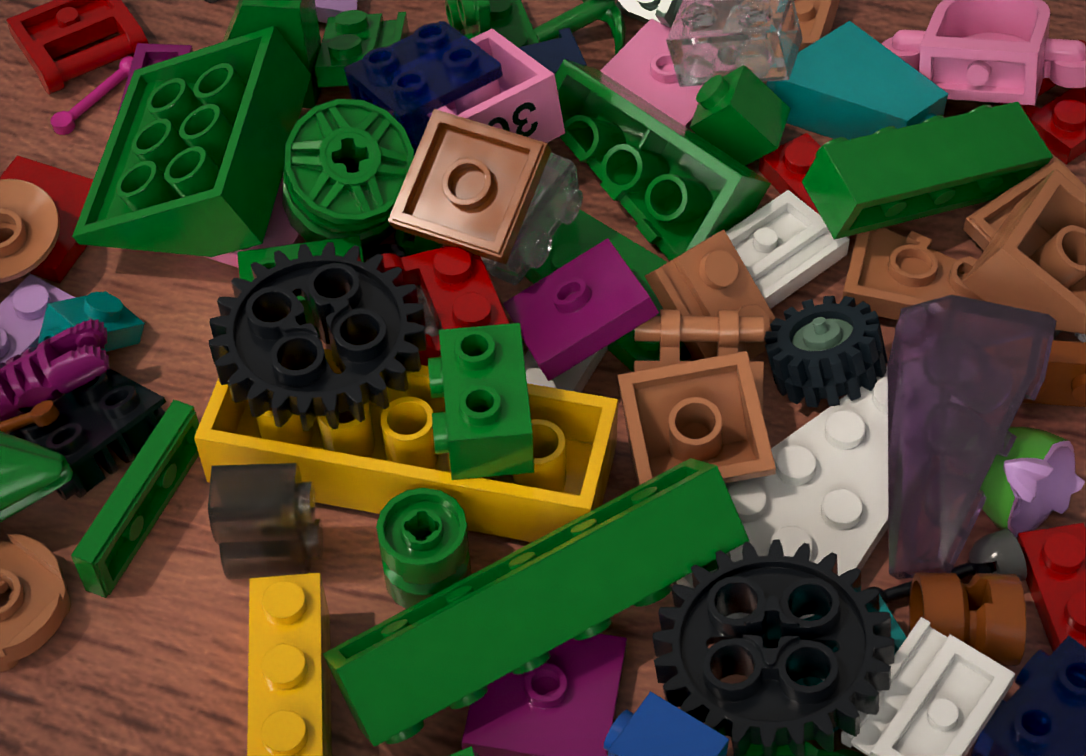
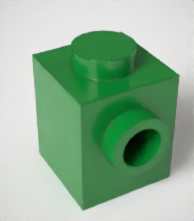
(740, 115)

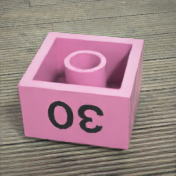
(517, 102)

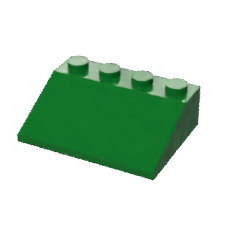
(198, 150)

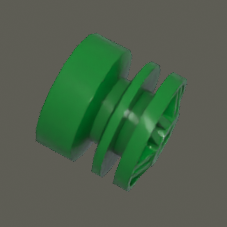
(319, 191)

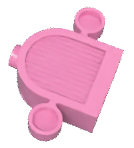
(991, 51)

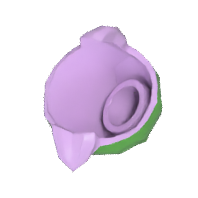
(1030, 481)

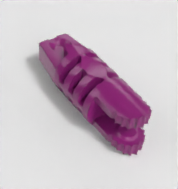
(53, 368)

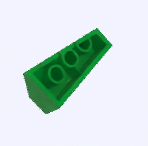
(652, 164)

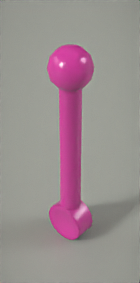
(63, 121)

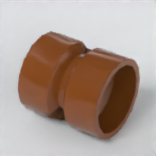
(982, 614)

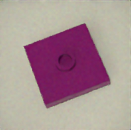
(580, 309)
(554, 708)

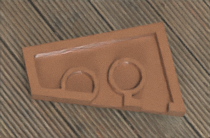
(902, 272)

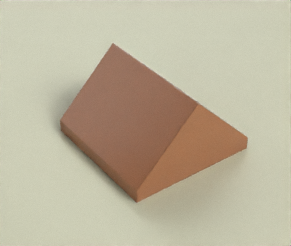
(699, 413)

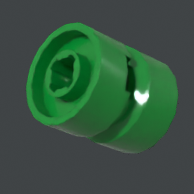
(422, 544)

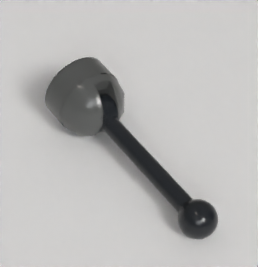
(991, 554)

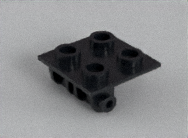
(90, 418)

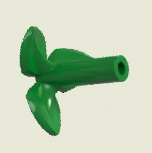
(584, 15)

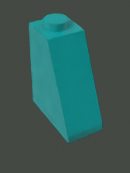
(855, 87)

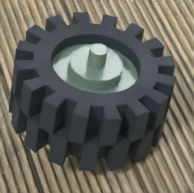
(826, 351)

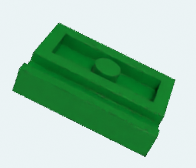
(350, 38)

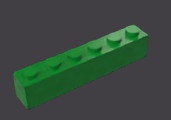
(534, 601)

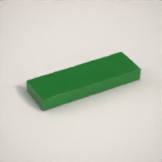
(137, 501)

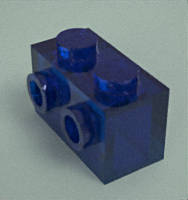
(1046, 710)

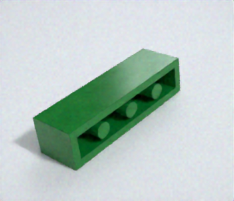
(923, 168)

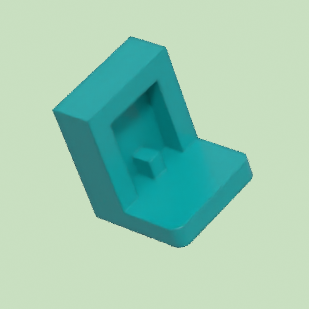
(121, 324)

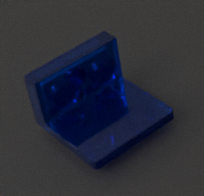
(421, 75)

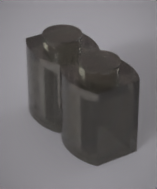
(264, 520)

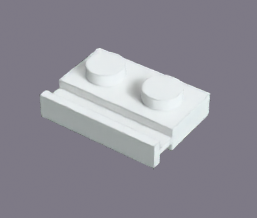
(785, 246)
(936, 698)

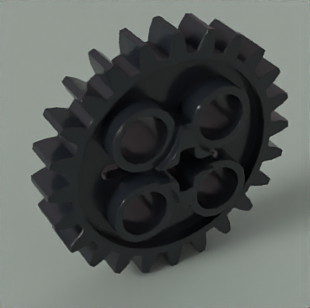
(277, 357)
(769, 704)

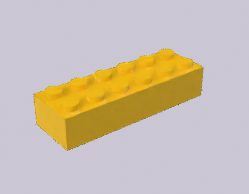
(395, 452)

